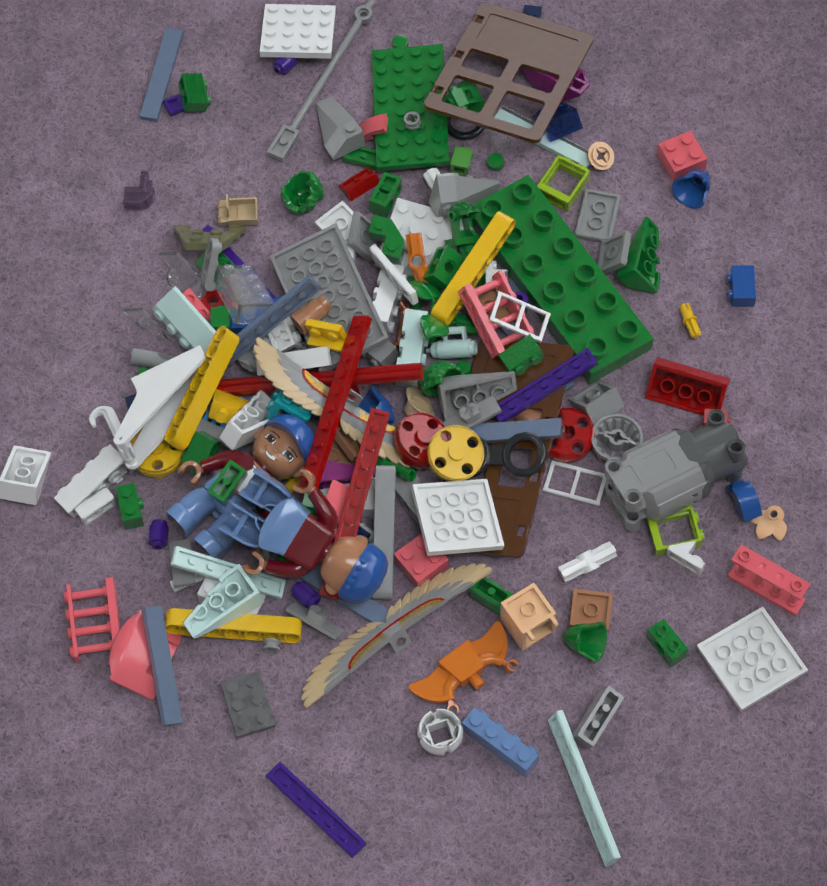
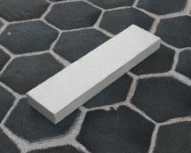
(393, 274)
(306, 358)

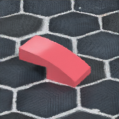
(374, 126)

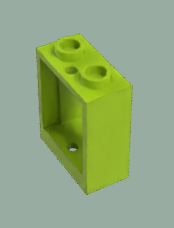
(556, 197)
(693, 520)

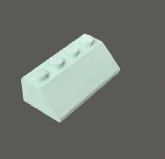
(184, 320)

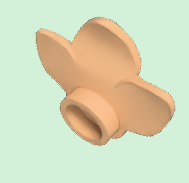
(767, 525)

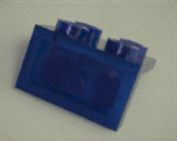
(563, 123)

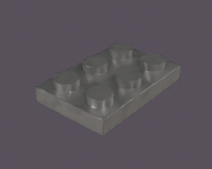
(248, 704)

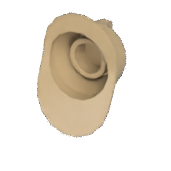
(417, 402)

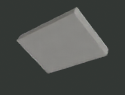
(597, 215)

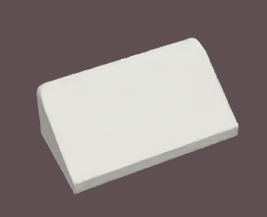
(95, 506)

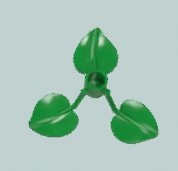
(430, 326)

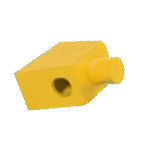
(225, 406)

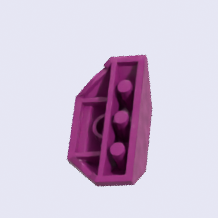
(547, 82)

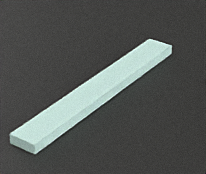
(584, 788)

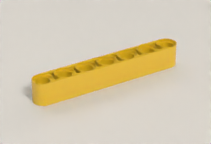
(473, 266)
(201, 388)
(248, 627)

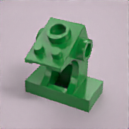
(458, 96)
(466, 213)

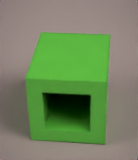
(461, 161)

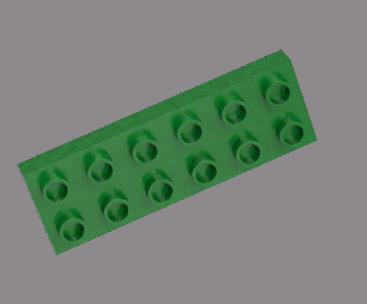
(563, 279)

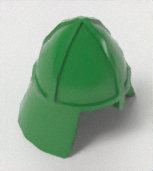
(587, 639)

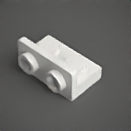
(285, 336)

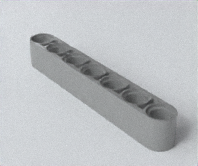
(384, 524)

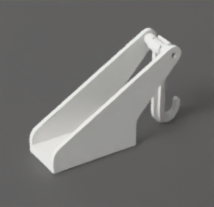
(153, 408)

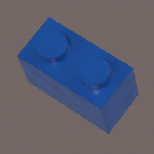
(742, 286)

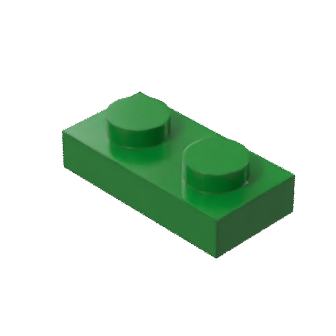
(363, 157)

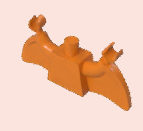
(464, 667)

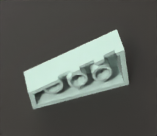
(412, 344)

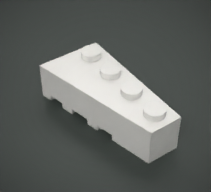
(97, 474)

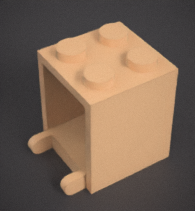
(528, 616)

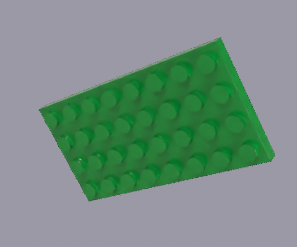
(400, 86)

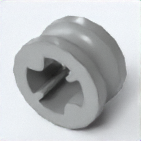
(409, 124)
(271, 645)

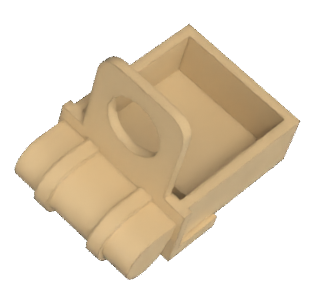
(237, 211)

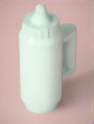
(454, 348)

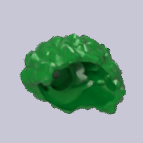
(302, 192)
(434, 373)

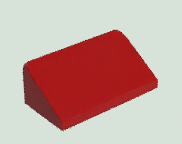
(359, 184)

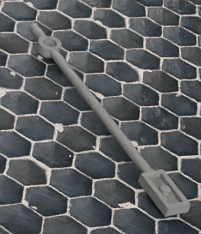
(289, 134)

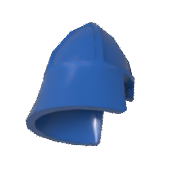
(686, 192)
(376, 400)

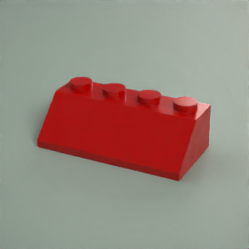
(686, 387)

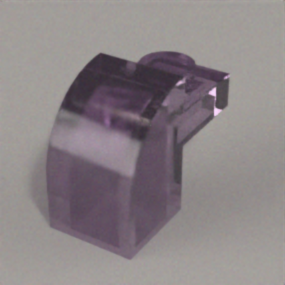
(140, 197)

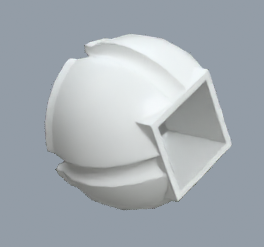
(435, 721)

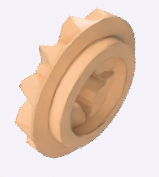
(607, 158)

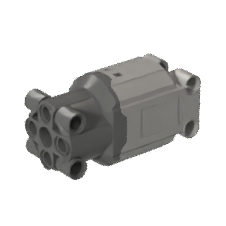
(673, 471)

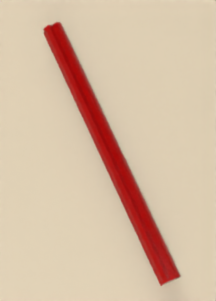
(362, 376)

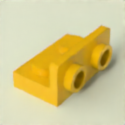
(325, 334)

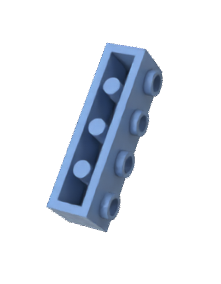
(500, 742)

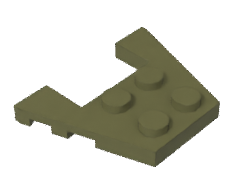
(198, 239)

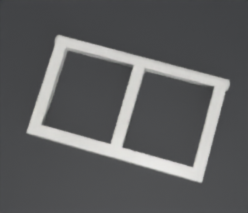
(516, 328)
(579, 470)

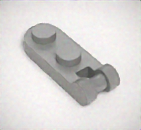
(210, 263)

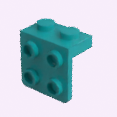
(279, 401)

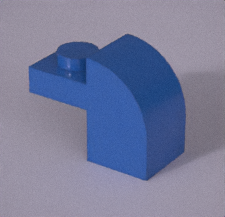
(745, 499)

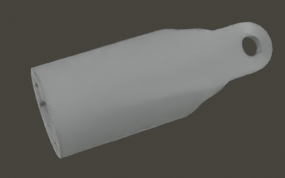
(148, 358)

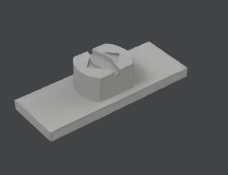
(475, 413)
(181, 577)
(316, 618)

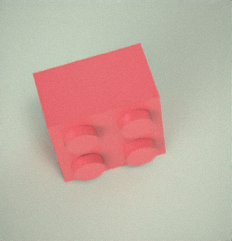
(681, 155)
(415, 563)

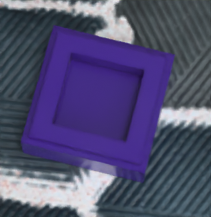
(174, 105)

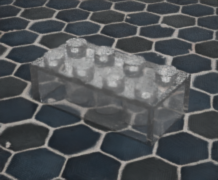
(242, 292)

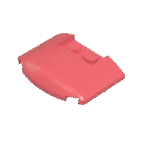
(131, 658)

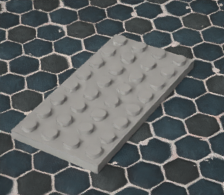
(331, 264)

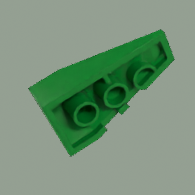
(642, 259)

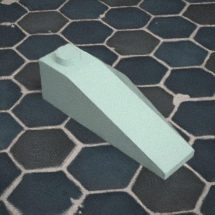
(229, 600)

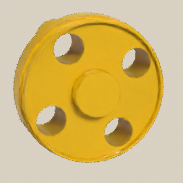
(455, 453)
(161, 456)

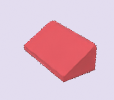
(336, 496)

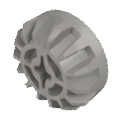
(613, 428)

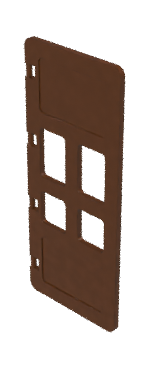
(517, 505)

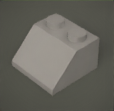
(597, 400)

